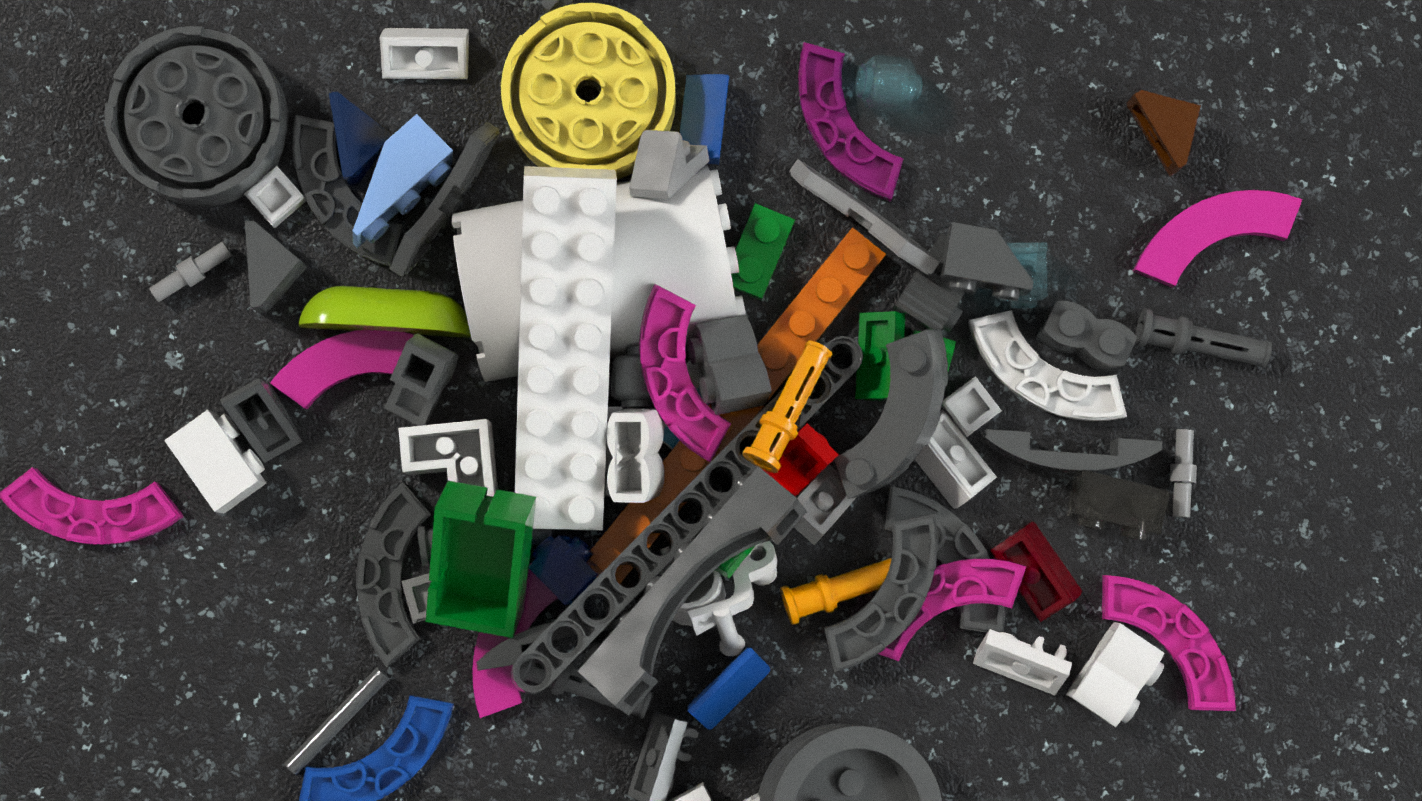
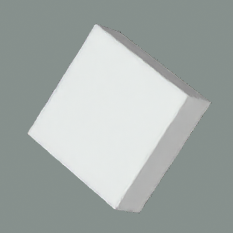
(275, 197)
(970, 407)

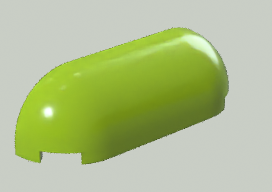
(385, 310)

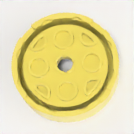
(577, 46)

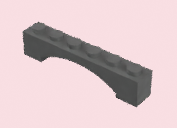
(626, 659)

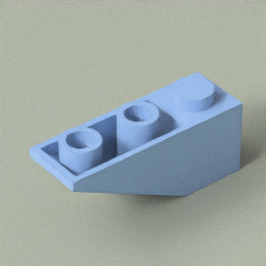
(405, 167)

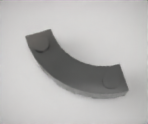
(907, 419)

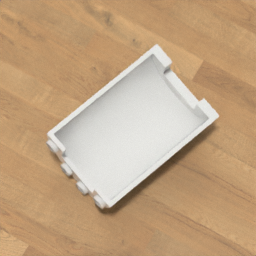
(655, 242)

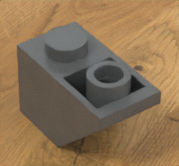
(982, 260)

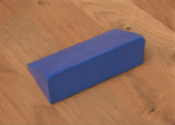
(705, 112)
(728, 688)

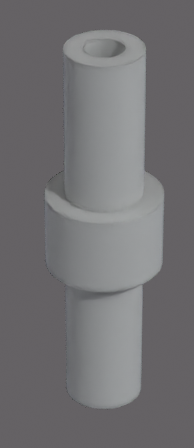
(190, 271)
(1183, 473)

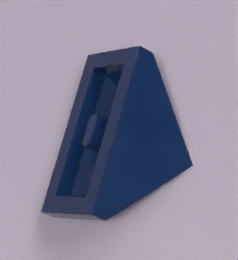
(357, 136)

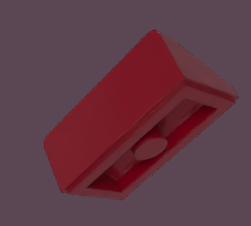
(1046, 580)

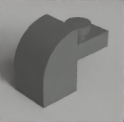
(420, 379)

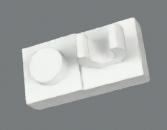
(1023, 663)

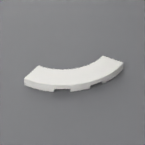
(1039, 382)

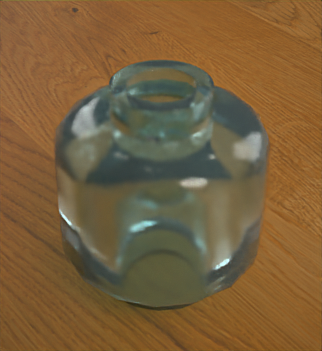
(888, 83)

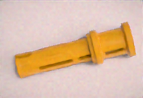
(780, 425)
(827, 592)

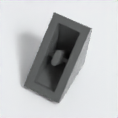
(270, 268)
(262, 419)

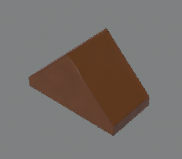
(1166, 125)

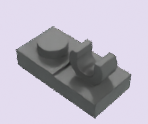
(658, 755)

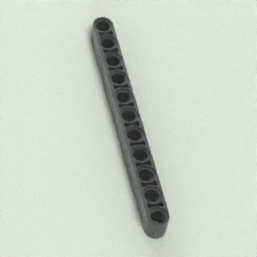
(673, 528)

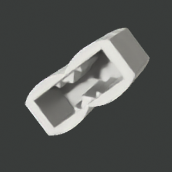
(636, 466)
(1116, 675)

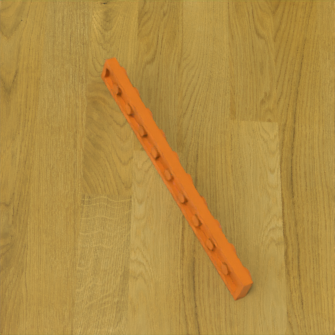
(780, 350)

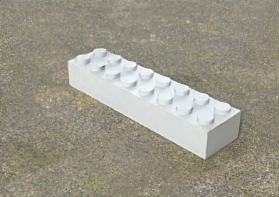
(565, 343)

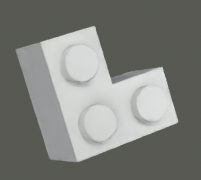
(456, 447)

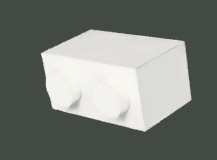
(217, 460)

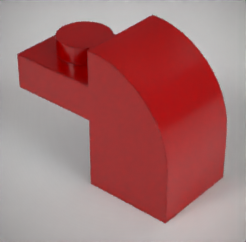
(803, 460)

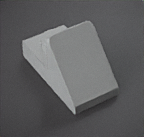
(665, 164)
(824, 502)

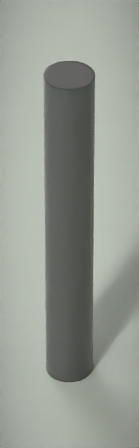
(336, 721)

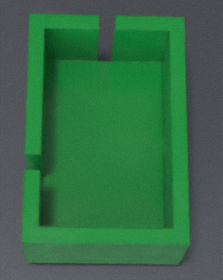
(480, 559)

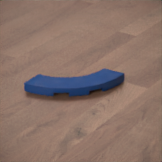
(390, 764)

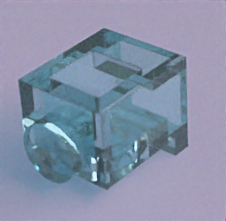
(1032, 257)

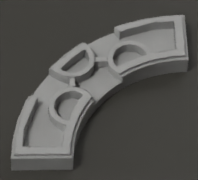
(878, 226)

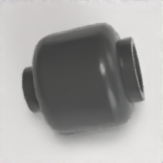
(628, 381)

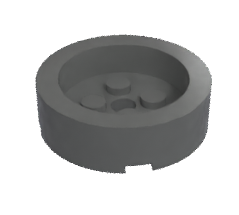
(241, 125)
(849, 765)

